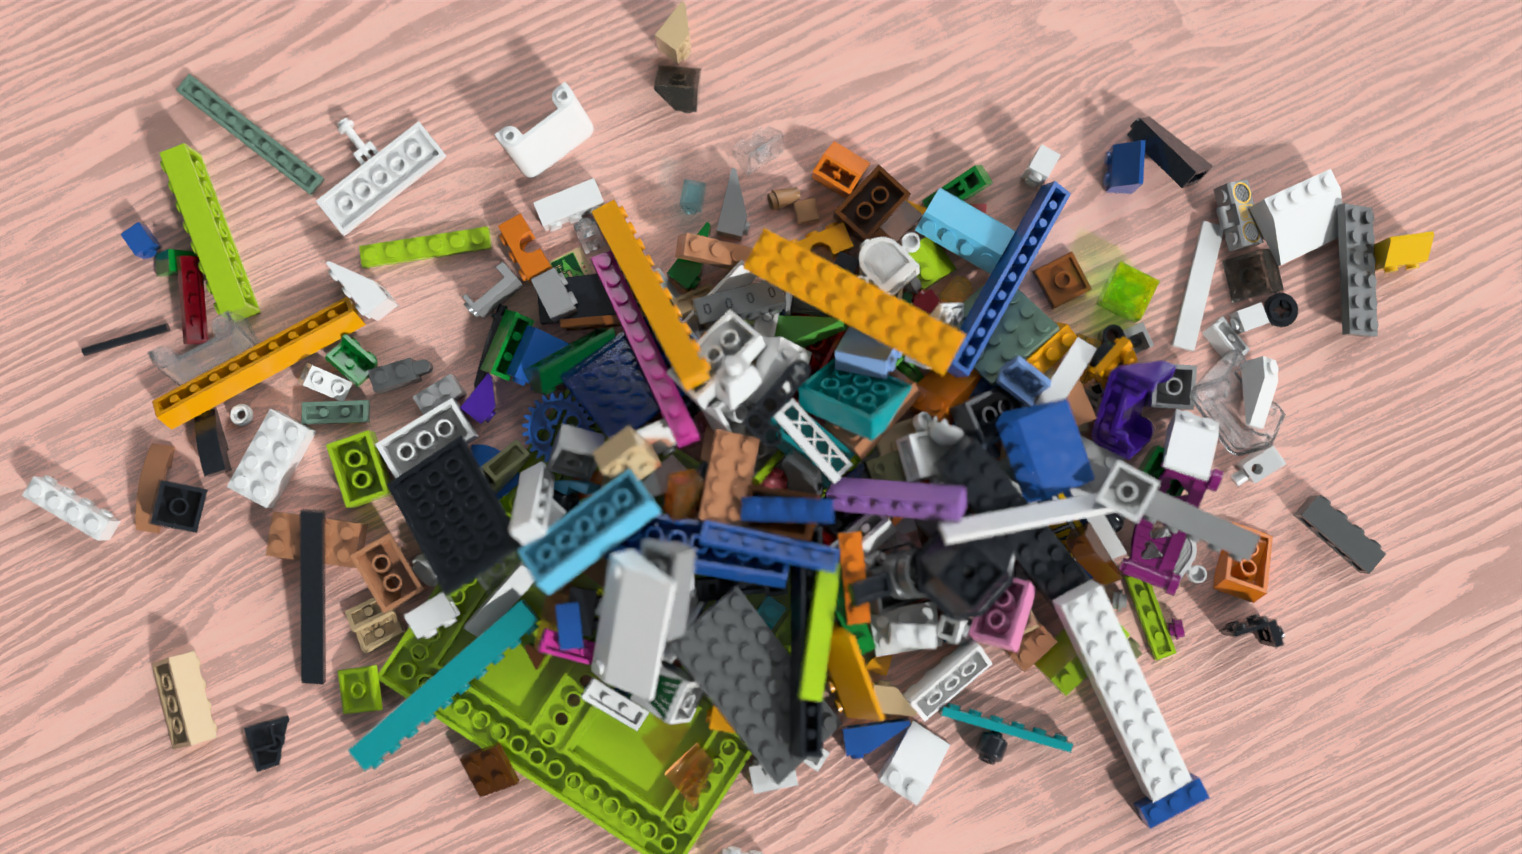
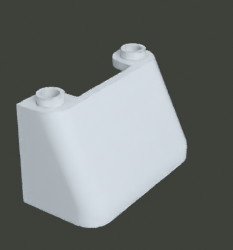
(549, 138)

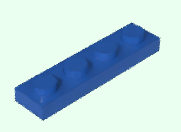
(787, 509)

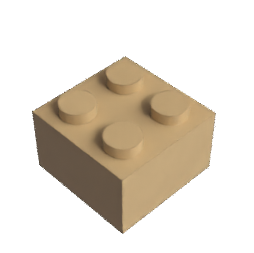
(624, 452)

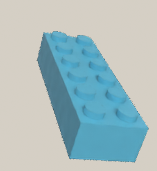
(589, 531)

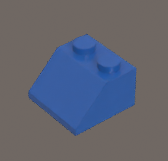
(1124, 167)

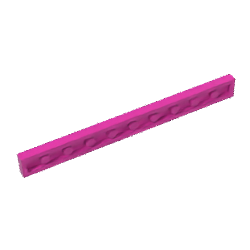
(645, 349)

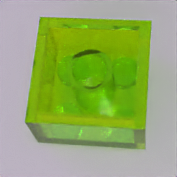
(1127, 292)

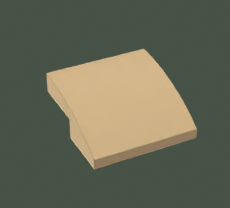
(373, 626)

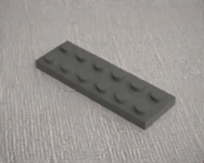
(1357, 270)

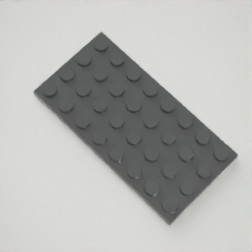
(746, 679)

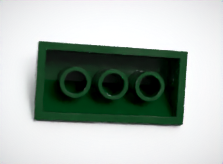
(546, 372)

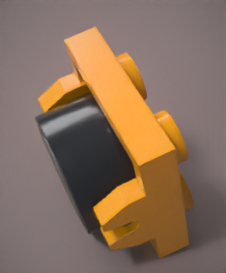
(1109, 357)

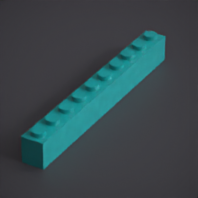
(441, 688)

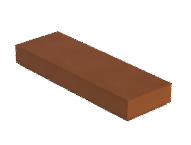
(589, 323)

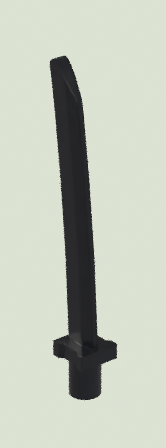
(497, 317)

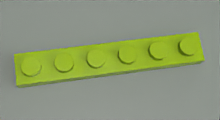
(425, 247)

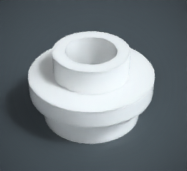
(235, 414)

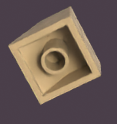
(674, 36)

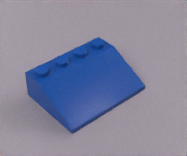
(1045, 449)

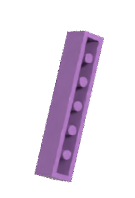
(898, 499)

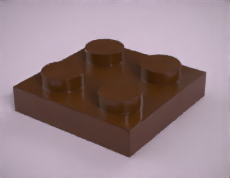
(489, 770)

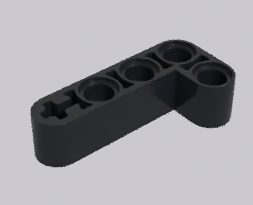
(780, 398)

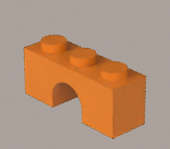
(517, 235)

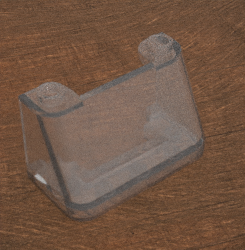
(232, 338)
(1221, 398)

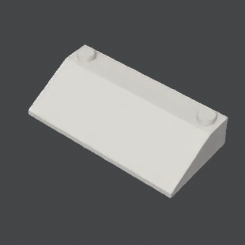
(633, 624)

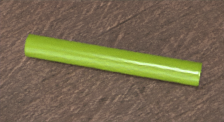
(768, 467)

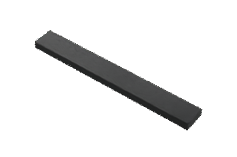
(313, 596)

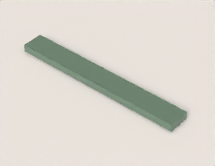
(250, 134)

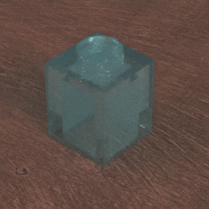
(692, 196)

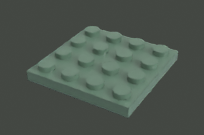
(1019, 333)

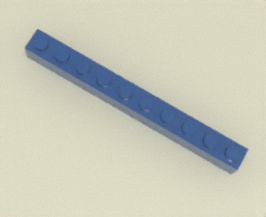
(1008, 275)

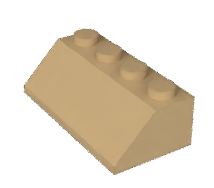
(184, 700)

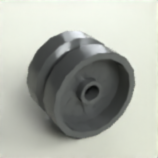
(903, 574)

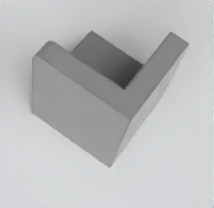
(1139, 332)

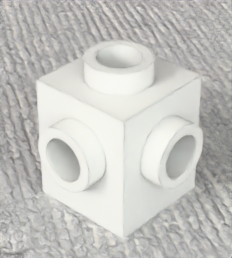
(954, 630)

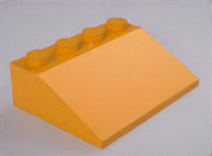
(850, 678)

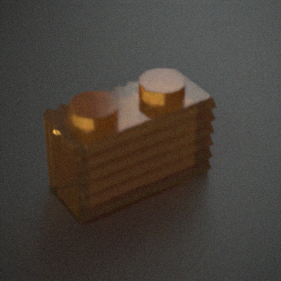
(682, 494)

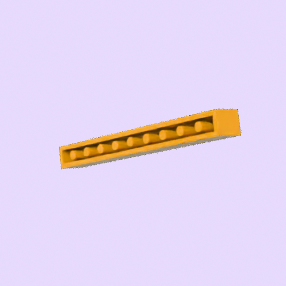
(651, 295)
(258, 363)

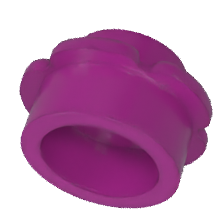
(1176, 628)

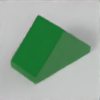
(167, 263)

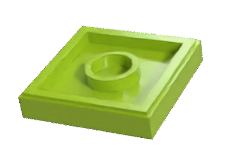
(360, 689)

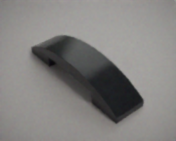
(712, 588)

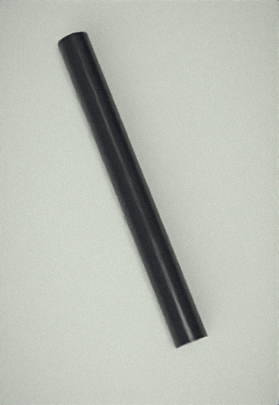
(112, 343)

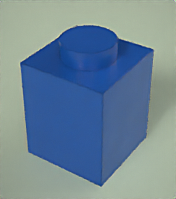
(141, 241)

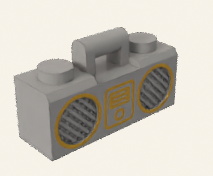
(1235, 216)

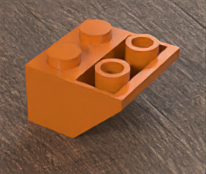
(840, 169)

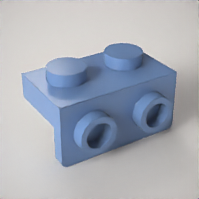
(1022, 380)

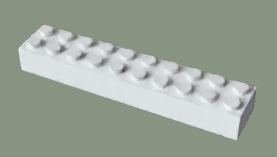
(1122, 690)

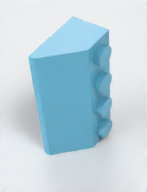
(965, 230)

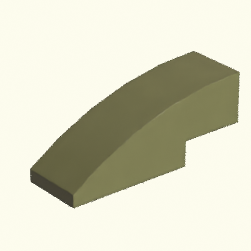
(505, 465)

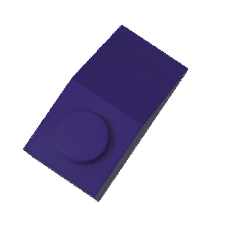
(481, 401)

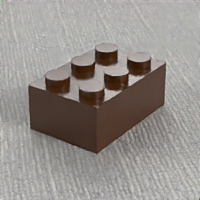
(871, 204)

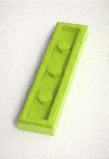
(1150, 618)

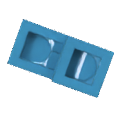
(576, 486)

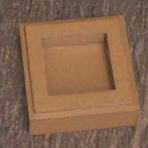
(806, 211)

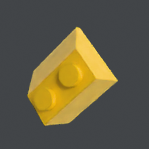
(1403, 251)

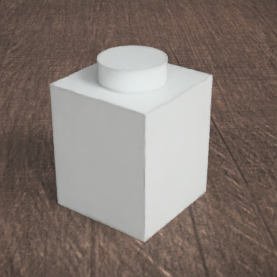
(1248, 318)

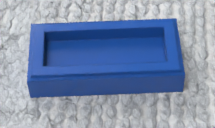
(569, 626)

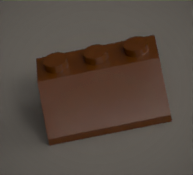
(796, 530)

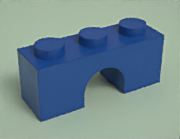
(1172, 804)

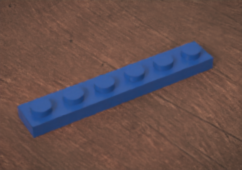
(769, 546)

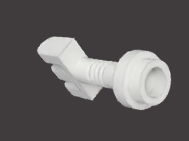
(346, 126)

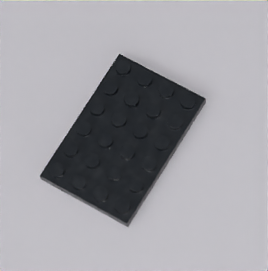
(454, 515)

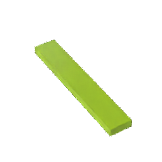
(819, 635)

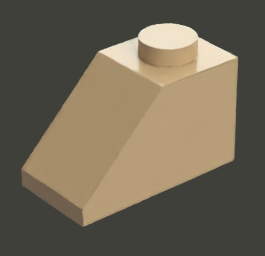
(891, 699)

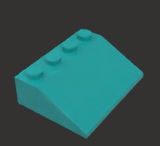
(853, 399)

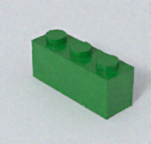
(505, 343)

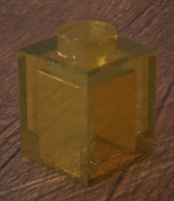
(956, 290)

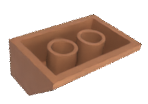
(387, 573)

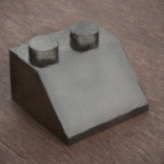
(1252, 275)

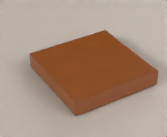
(1062, 280)

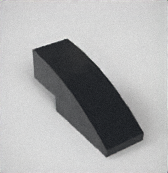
(211, 443)

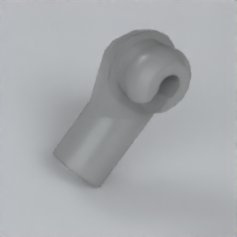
(873, 558)

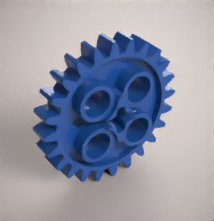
(539, 420)

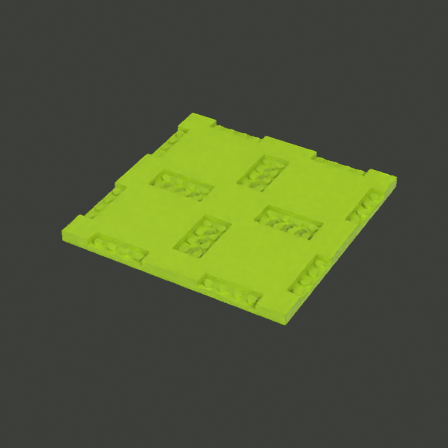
(593, 758)

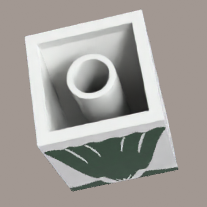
(674, 696)

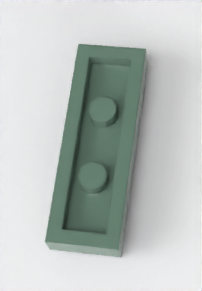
(336, 412)

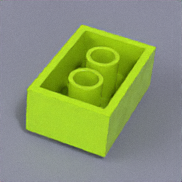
(359, 469)

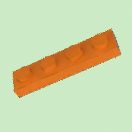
(852, 570)

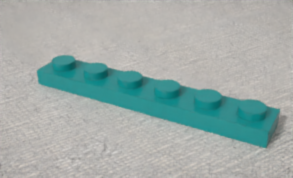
(1014, 729)

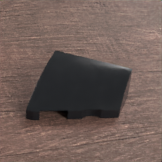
(266, 742)

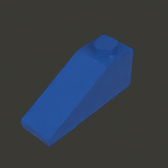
(866, 737)

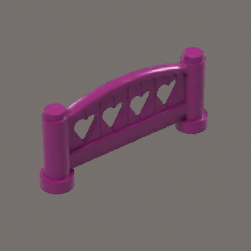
(1160, 570)

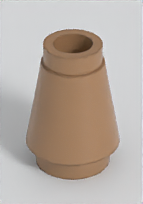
(783, 197)

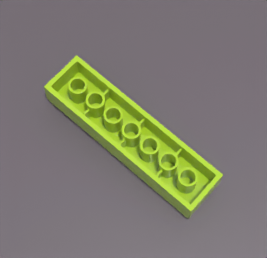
(209, 231)

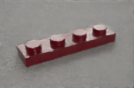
(192, 300)

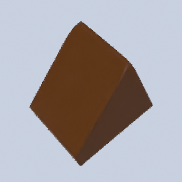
(536, 657)

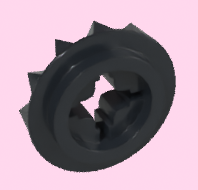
(1287, 303)

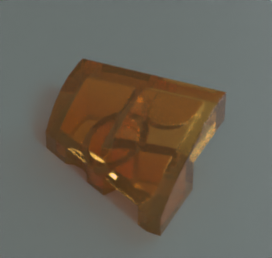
(691, 773)

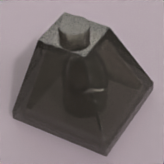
(679, 87)

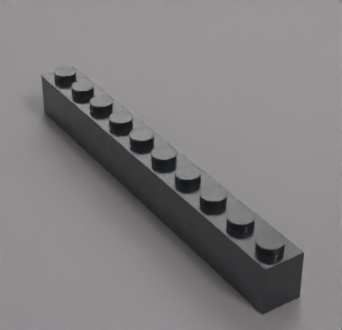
(805, 714)

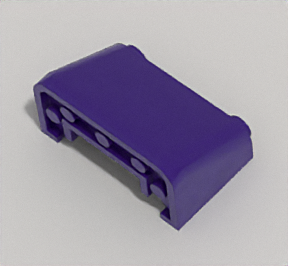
(1119, 417)

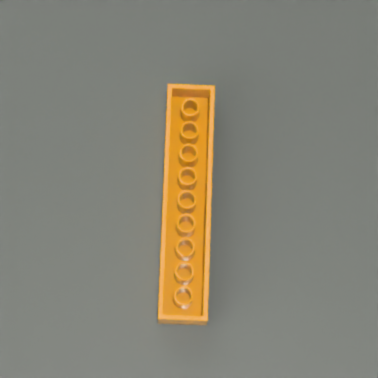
(854, 301)

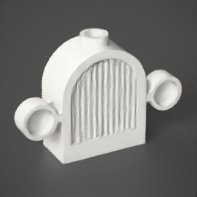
(887, 263)
(920, 452)
(1195, 573)

